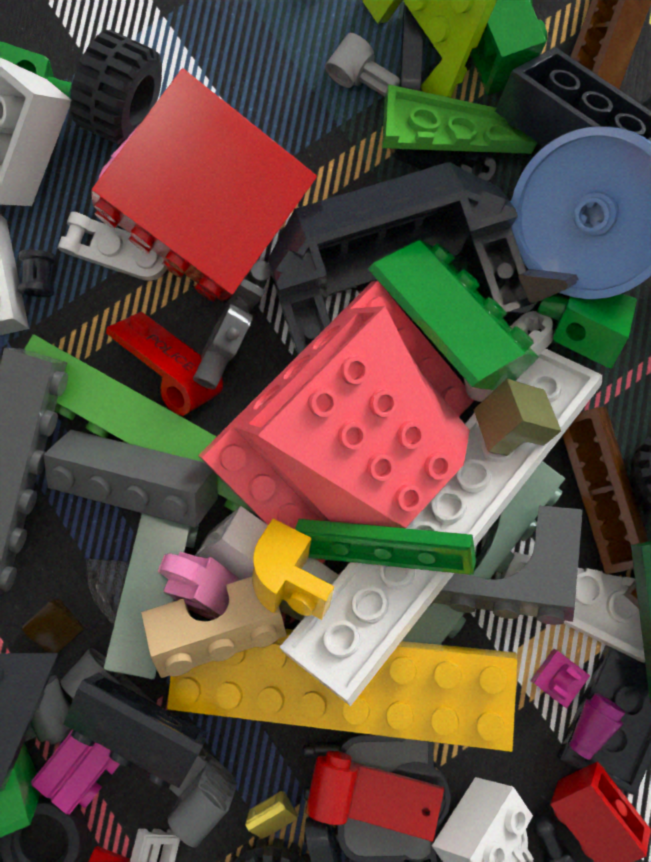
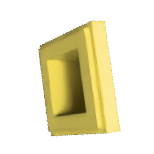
(270, 815)

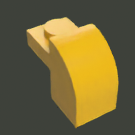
(280, 576)

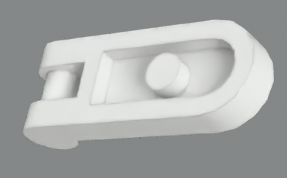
(110, 248)

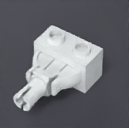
(486, 826)

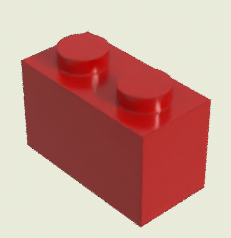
(600, 816)

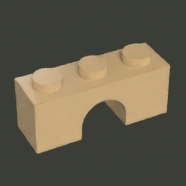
(182, 642)

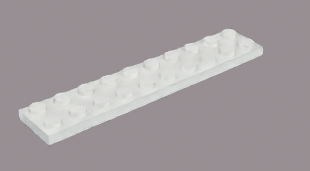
(379, 603)

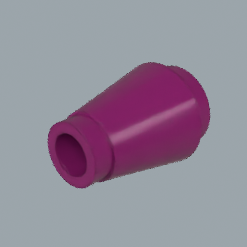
(596, 725)

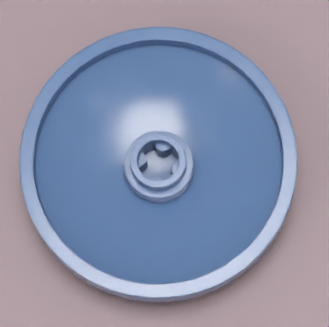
(588, 210)

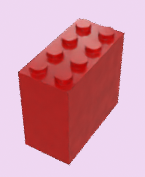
(200, 188)

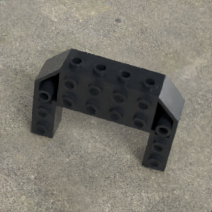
(339, 238)

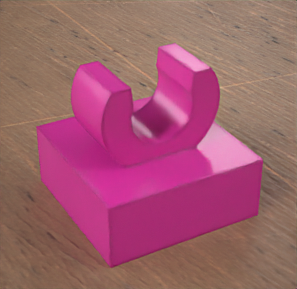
(560, 678)

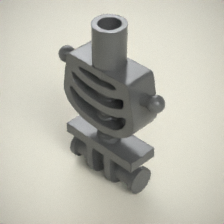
(232, 326)

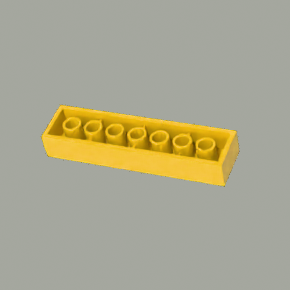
(416, 695)

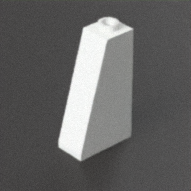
(234, 544)

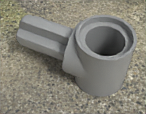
(355, 64)

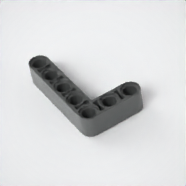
(206, 788)

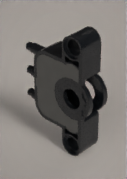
(396, 755)

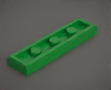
(390, 546)

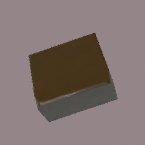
(543, 284)
(53, 627)

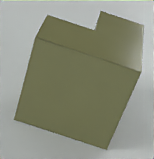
(516, 415)

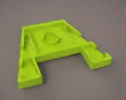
(451, 27)

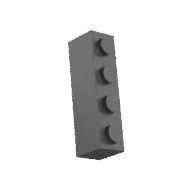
(131, 477)

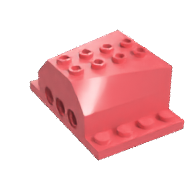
(351, 426)

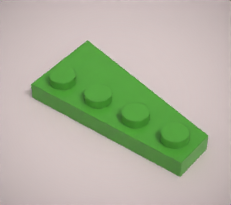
(447, 124)

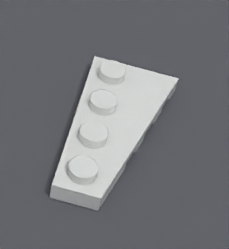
(600, 608)

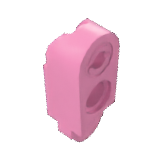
(198, 582)

